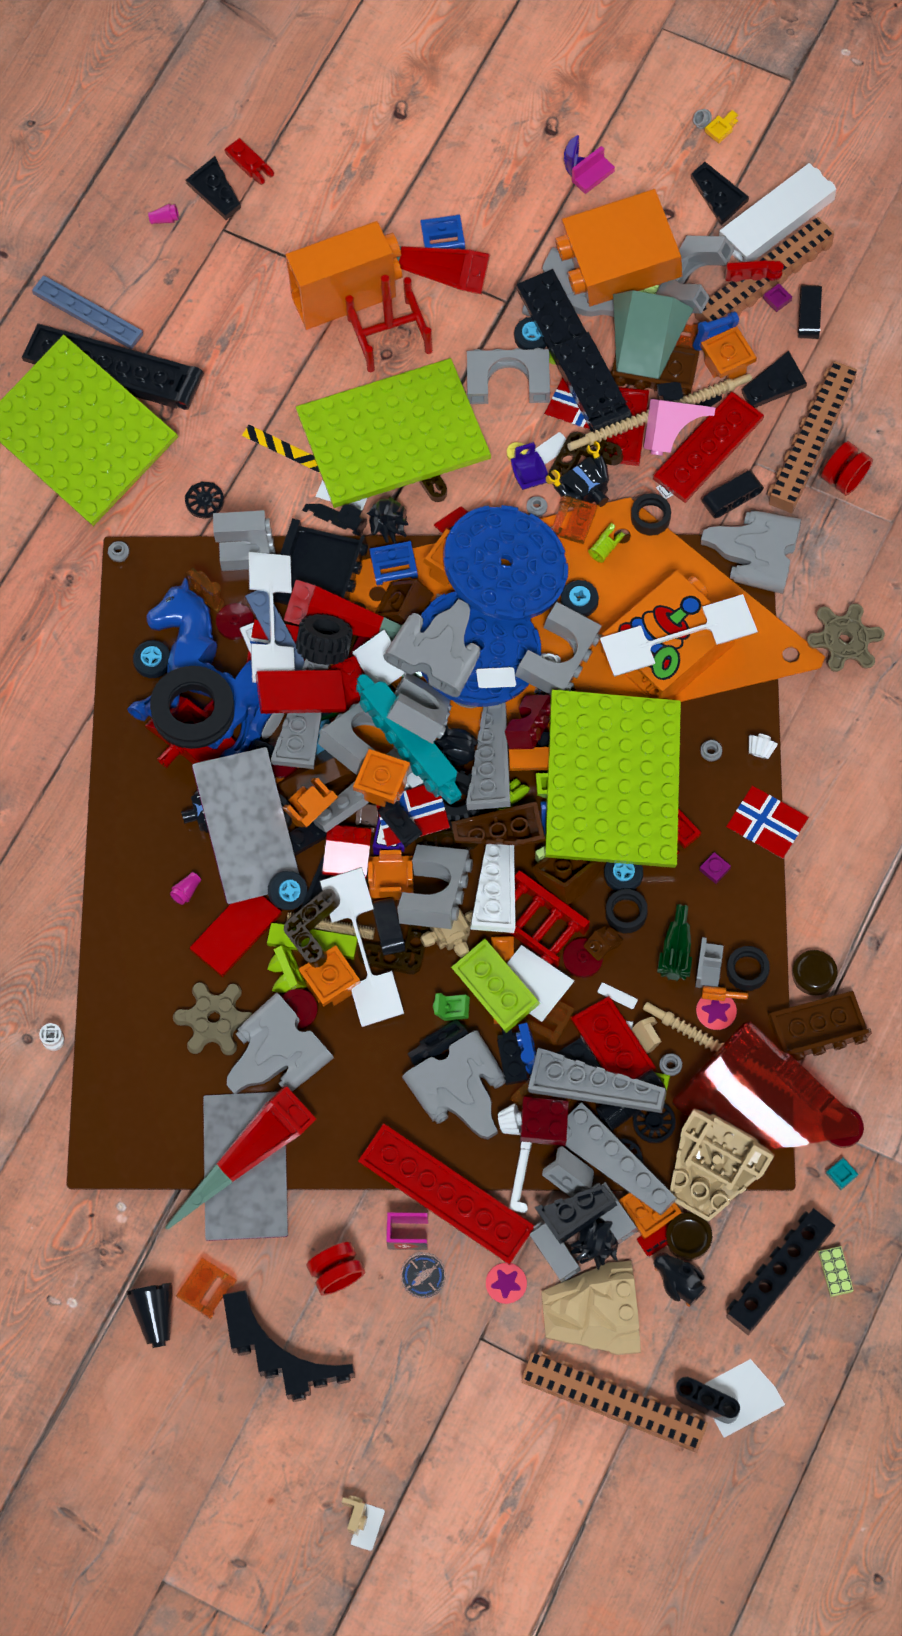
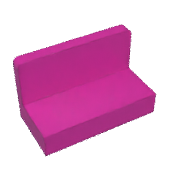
(592, 171)

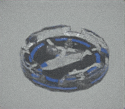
(423, 1275)

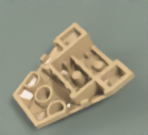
(715, 1164)
(595, 1310)

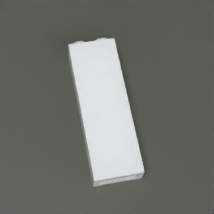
(779, 213)

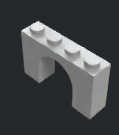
(695, 253)
(484, 364)
(250, 531)
(579, 633)
(420, 708)
(341, 740)
(441, 908)
(559, 1256)

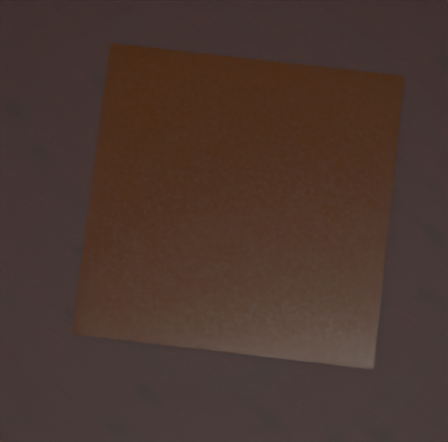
(144, 1092)

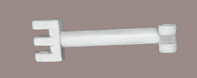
(515, 1204)

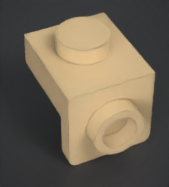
(357, 1519)

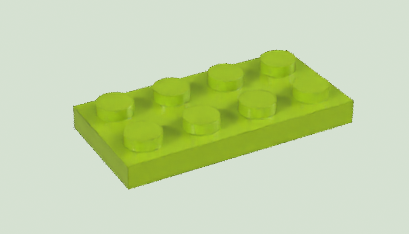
(495, 985)

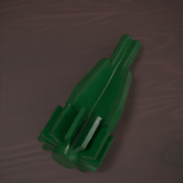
(676, 959)

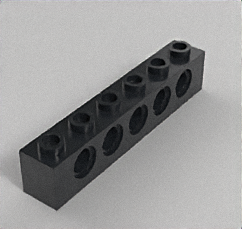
(749, 1319)

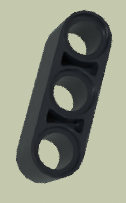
(810, 312)
(732, 494)
(388, 926)
(719, 1399)

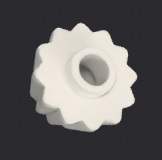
(761, 746)
(510, 1120)

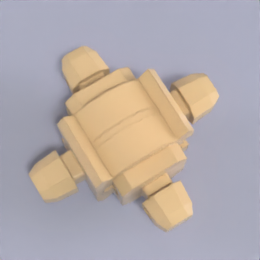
(451, 938)

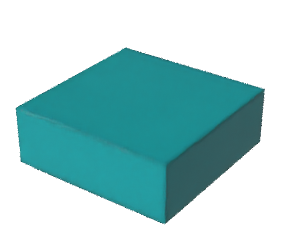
(842, 1174)

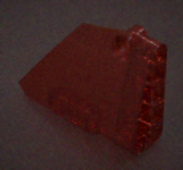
(766, 1094)

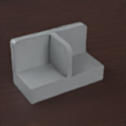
(709, 964)
(569, 1173)

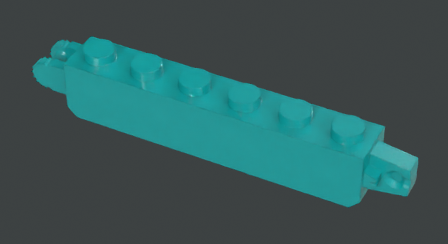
(424, 757)

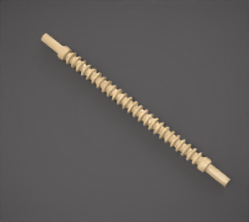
(728, 385)
(669, 1019)

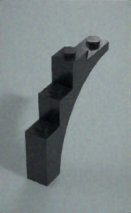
(298, 1374)

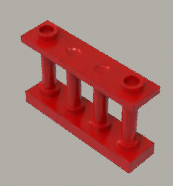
(558, 911)

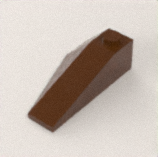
(326, 768)
(508, 826)
(566, 877)

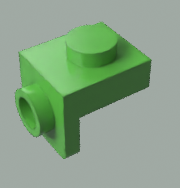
(451, 1007)

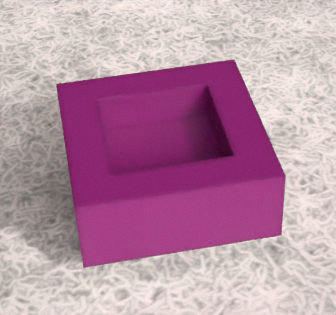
(777, 297)
(715, 868)

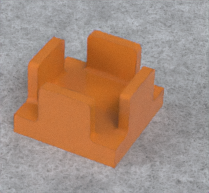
(728, 354)
(435, 560)
(381, 778)
(309, 803)
(390, 875)
(332, 980)

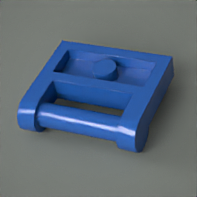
(443, 228)
(715, 327)
(390, 557)
(527, 1047)

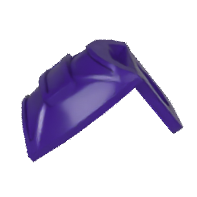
(571, 154)
(528, 468)

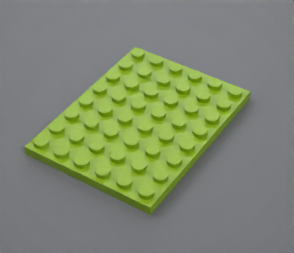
(80, 430)
(392, 433)
(613, 779)

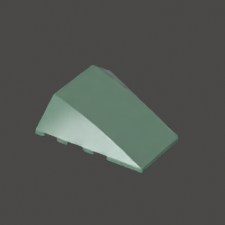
(647, 331)

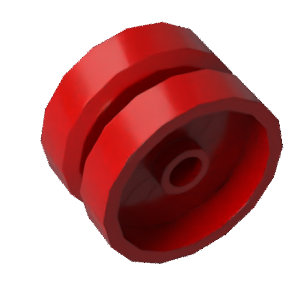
(847, 468)
(335, 1268)

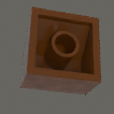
(404, 599)

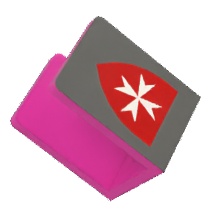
(406, 1218)

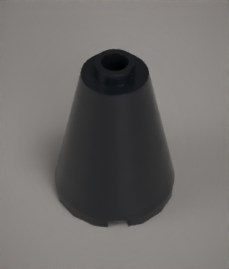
(153, 1312)

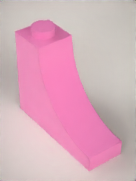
(667, 420)

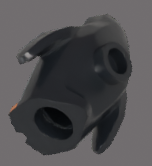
(680, 1278)

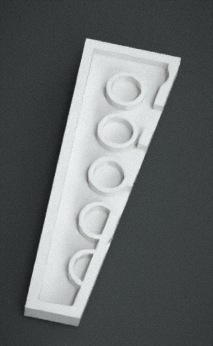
(496, 891)

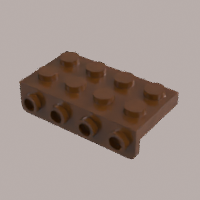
(679, 368)
(820, 1026)

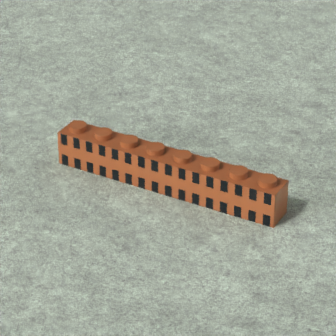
(793, 253)
(812, 437)
(614, 1402)

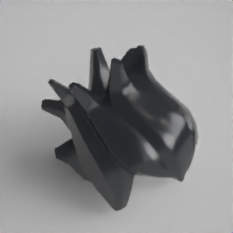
(388, 518)
(457, 746)
(595, 1243)

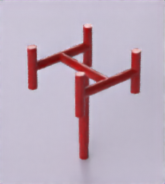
(389, 322)

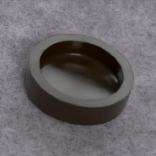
(814, 972)
(689, 1236)

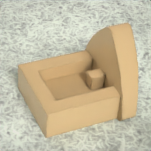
(646, 1034)

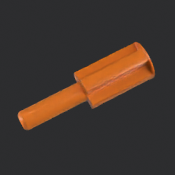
(720, 993)

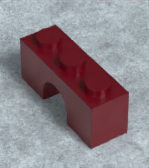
(535, 718)

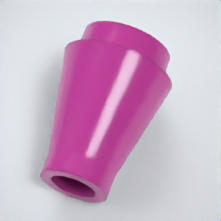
(165, 214)
(184, 889)

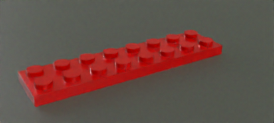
(446, 1194)

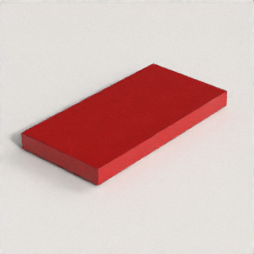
(632, 440)
(300, 691)
(234, 933)
(612, 1040)

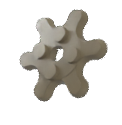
(852, 627)
(206, 1031)

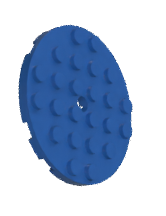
(501, 591)
(503, 647)

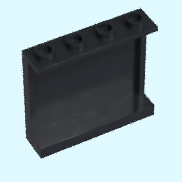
(322, 560)

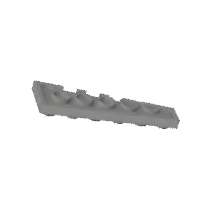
(299, 735)
(491, 767)
(346, 804)
(575, 1080)
(605, 1152)

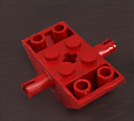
(190, 714)

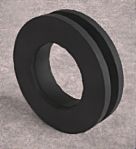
(184, 680)

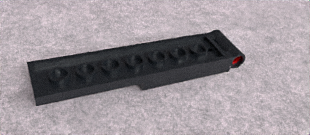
(573, 351)
(137, 372)

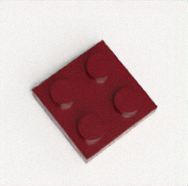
(544, 1121)

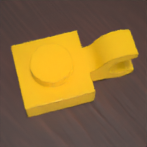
(721, 127)

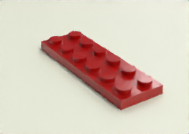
(708, 447)

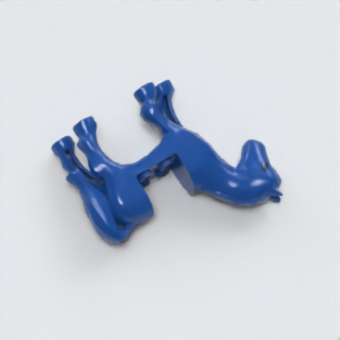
(197, 648)

